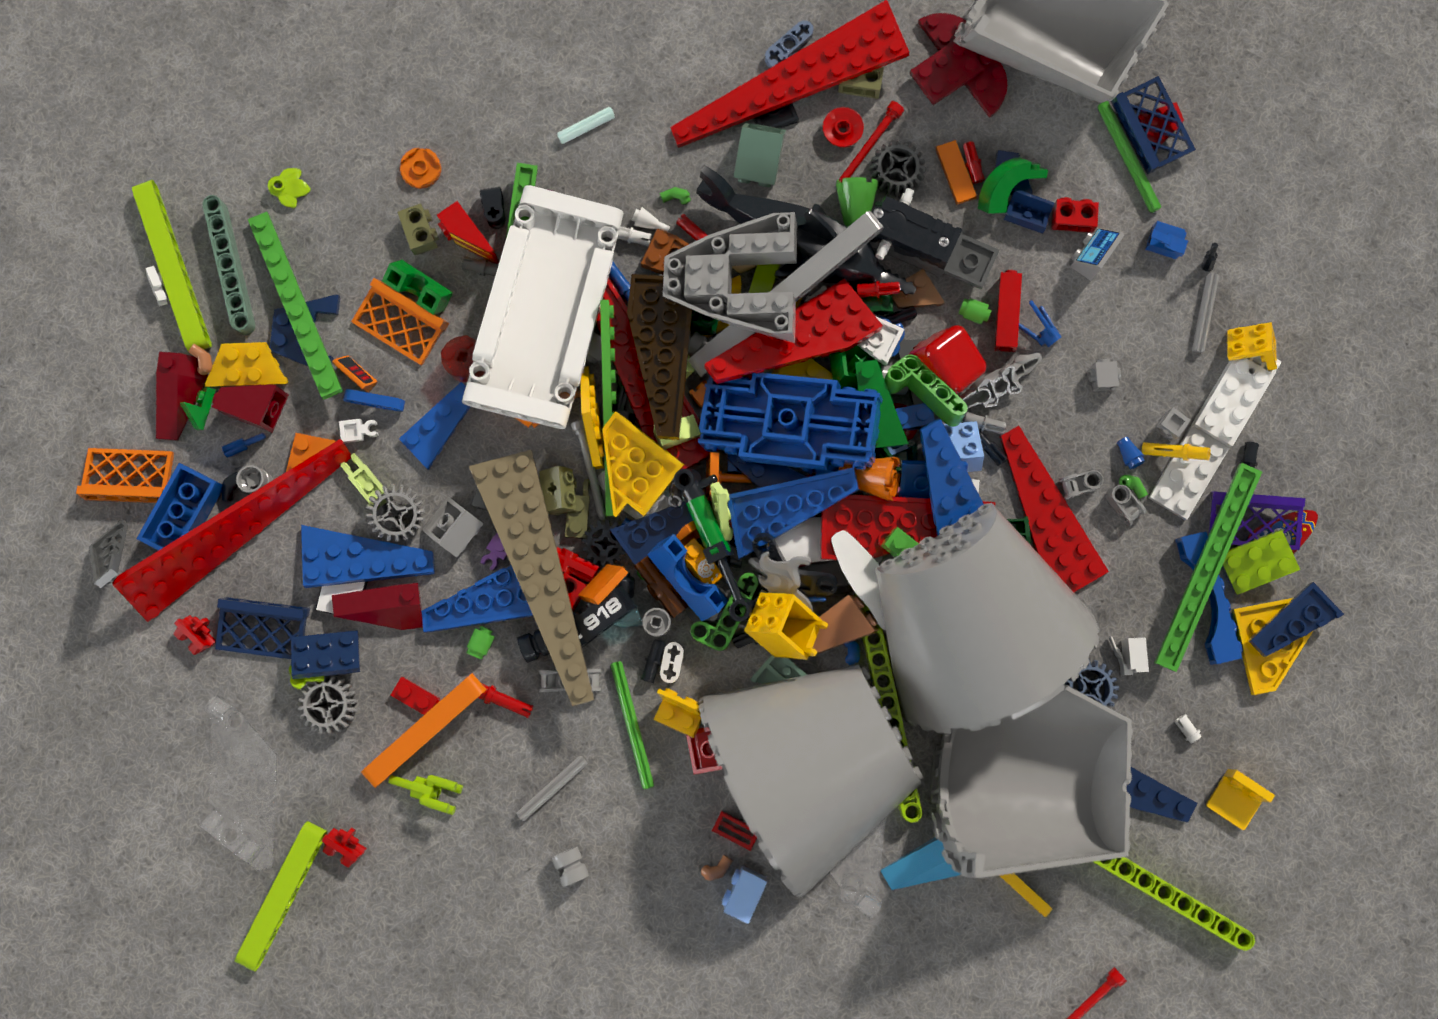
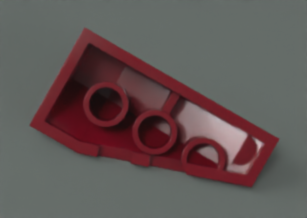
(175, 383)
(385, 606)

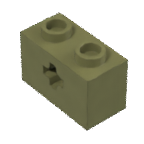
(558, 489)

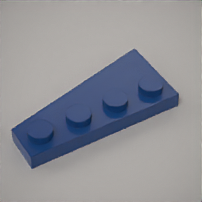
(433, 430)

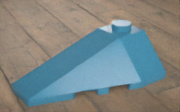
(919, 866)

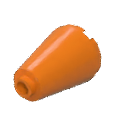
(879, 479)

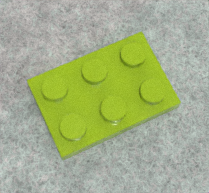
(1260, 562)

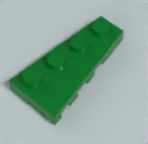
(890, 429)

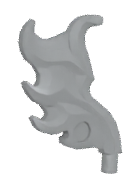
(783, 576)

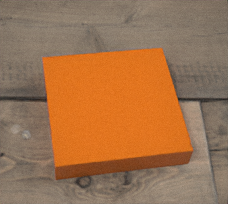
(603, 584)

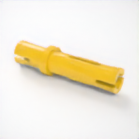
(1177, 451)

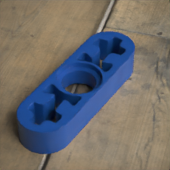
(371, 400)

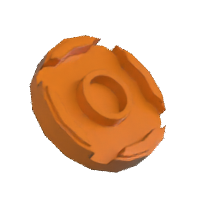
(416, 172)

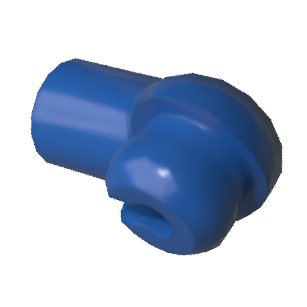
(853, 653)

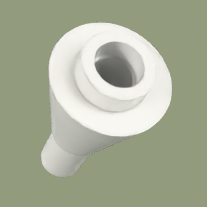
(646, 220)

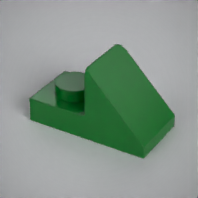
(198, 414)

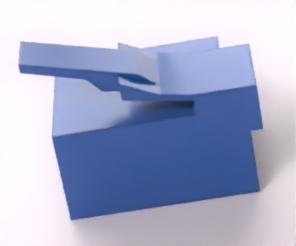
(1167, 240)

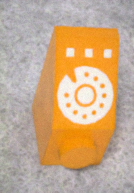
(698, 565)

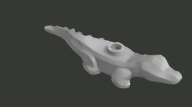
(999, 382)

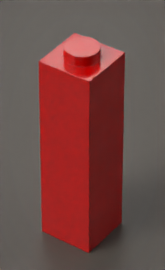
(1008, 311)

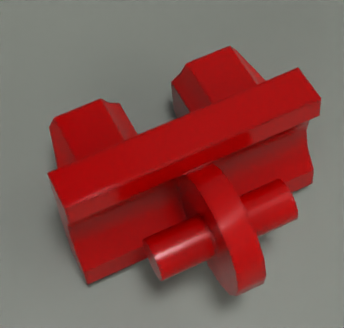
(196, 631)
(344, 843)

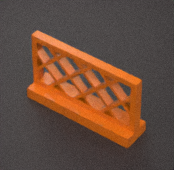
(408, 305)
(119, 492)

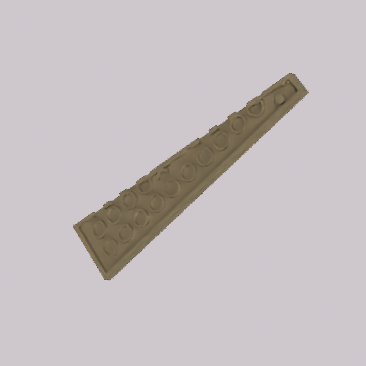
(521, 519)

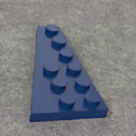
(949, 483)
(785, 505)
(346, 559)
(487, 601)

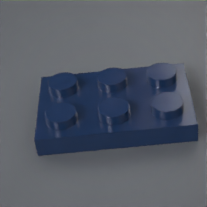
(325, 654)

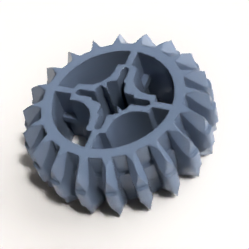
(1103, 677)

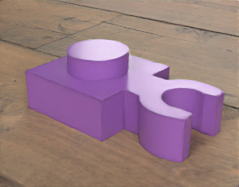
(497, 550)

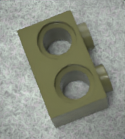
(862, 87)
(415, 230)

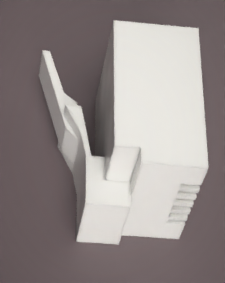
(1134, 655)

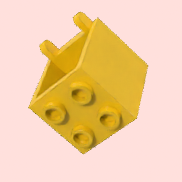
(784, 626)

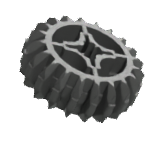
(890, 154)

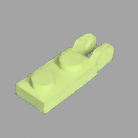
(364, 480)
(720, 509)

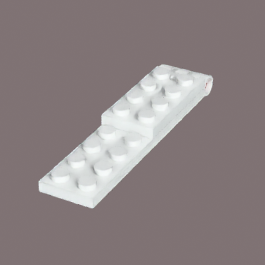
(1214, 427)

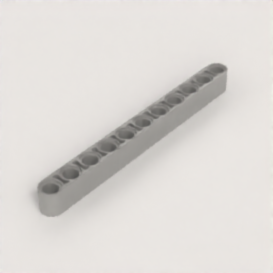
(799, 282)

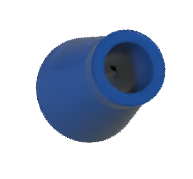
(1130, 453)

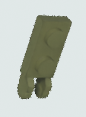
(578, 520)

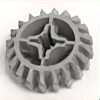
(403, 508)
(328, 714)

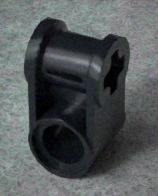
(492, 204)

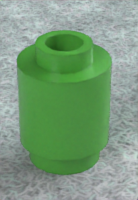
(974, 310)
(480, 642)

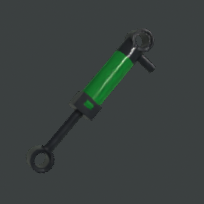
(715, 546)

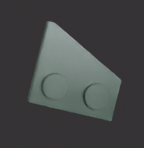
(777, 669)

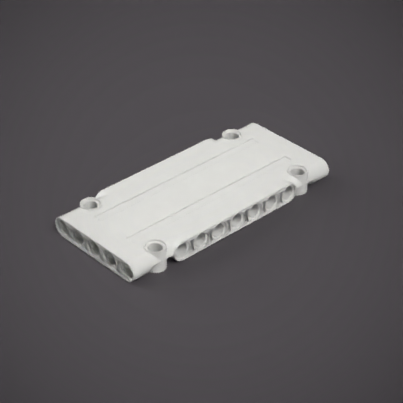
(543, 307)

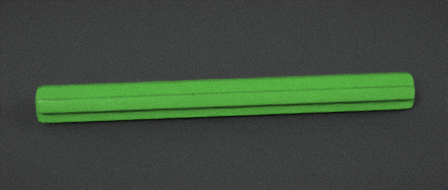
(1129, 156)
(632, 725)

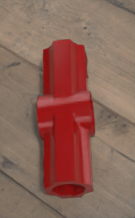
(573, 564)

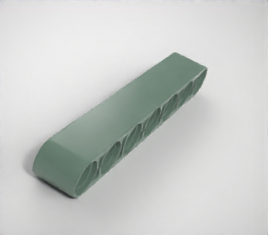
(222, 258)

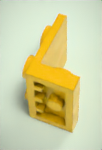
(1253, 342)
(678, 713)
(1238, 798)

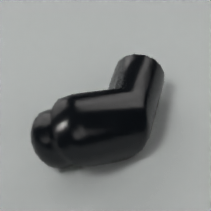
(228, 486)

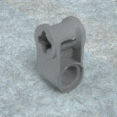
(1077, 484)
(1126, 504)

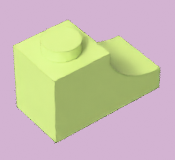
(688, 431)

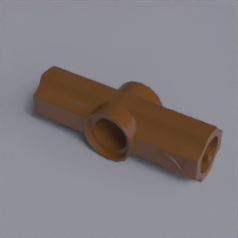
(660, 587)

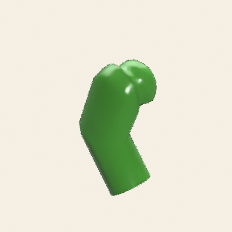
(677, 193)
(1133, 483)

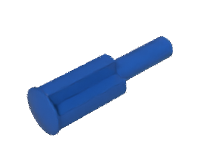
(241, 445)

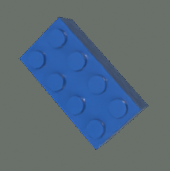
(180, 507)

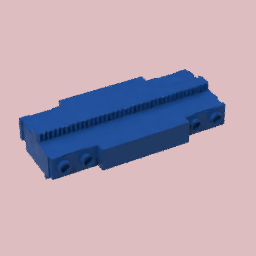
(791, 421)

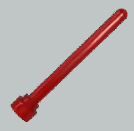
(894, 111)
(1114, 979)

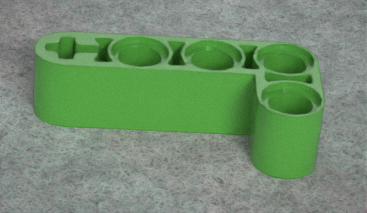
(928, 387)
(720, 628)

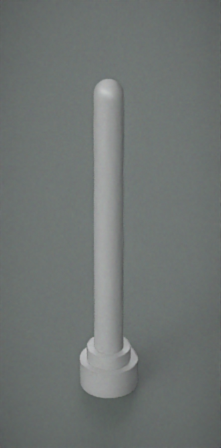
(579, 430)

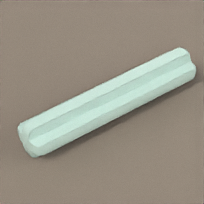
(586, 125)

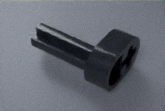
(621, 399)

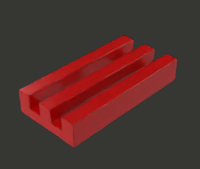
(719, 822)

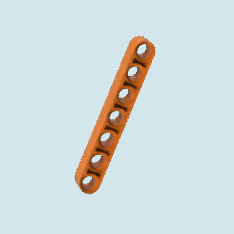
(423, 730)

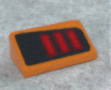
(355, 373)

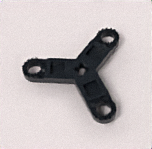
(809, 580)

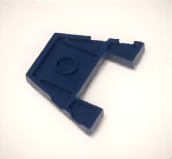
(283, 338)

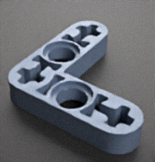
(782, 52)

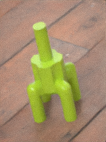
(428, 790)

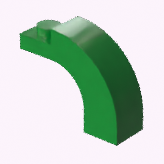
(1002, 180)

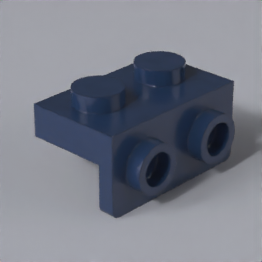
(1029, 211)

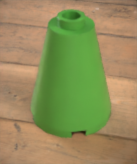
(855, 197)

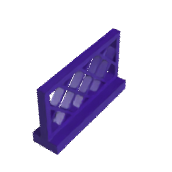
(1264, 502)

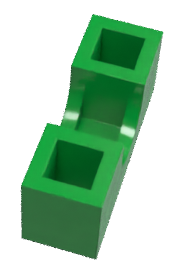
(405, 277)

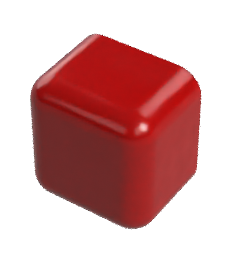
(952, 357)

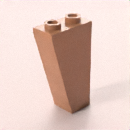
(846, 623)

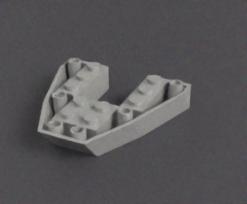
(702, 275)

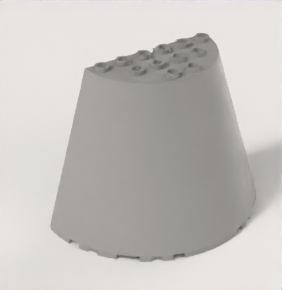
(1064, 42)
(979, 626)
(809, 766)
(1035, 789)

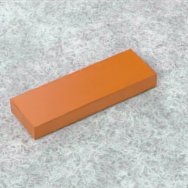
(956, 172)

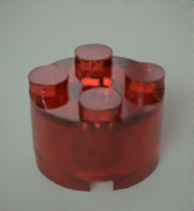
(452, 357)

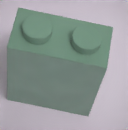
(759, 154)

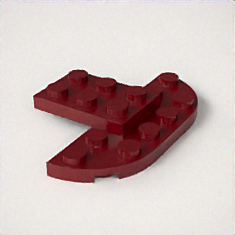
(958, 66)

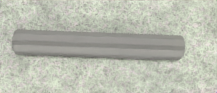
(1205, 313)
(551, 788)

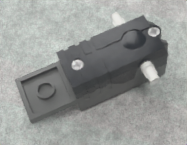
(930, 242)

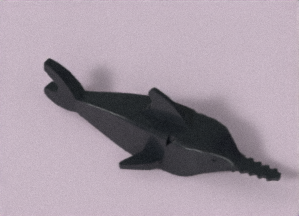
(813, 232)

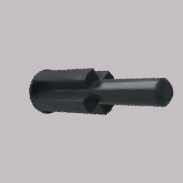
(1210, 258)
(993, 450)

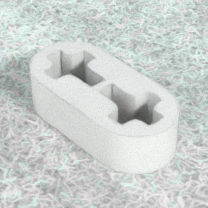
(666, 662)

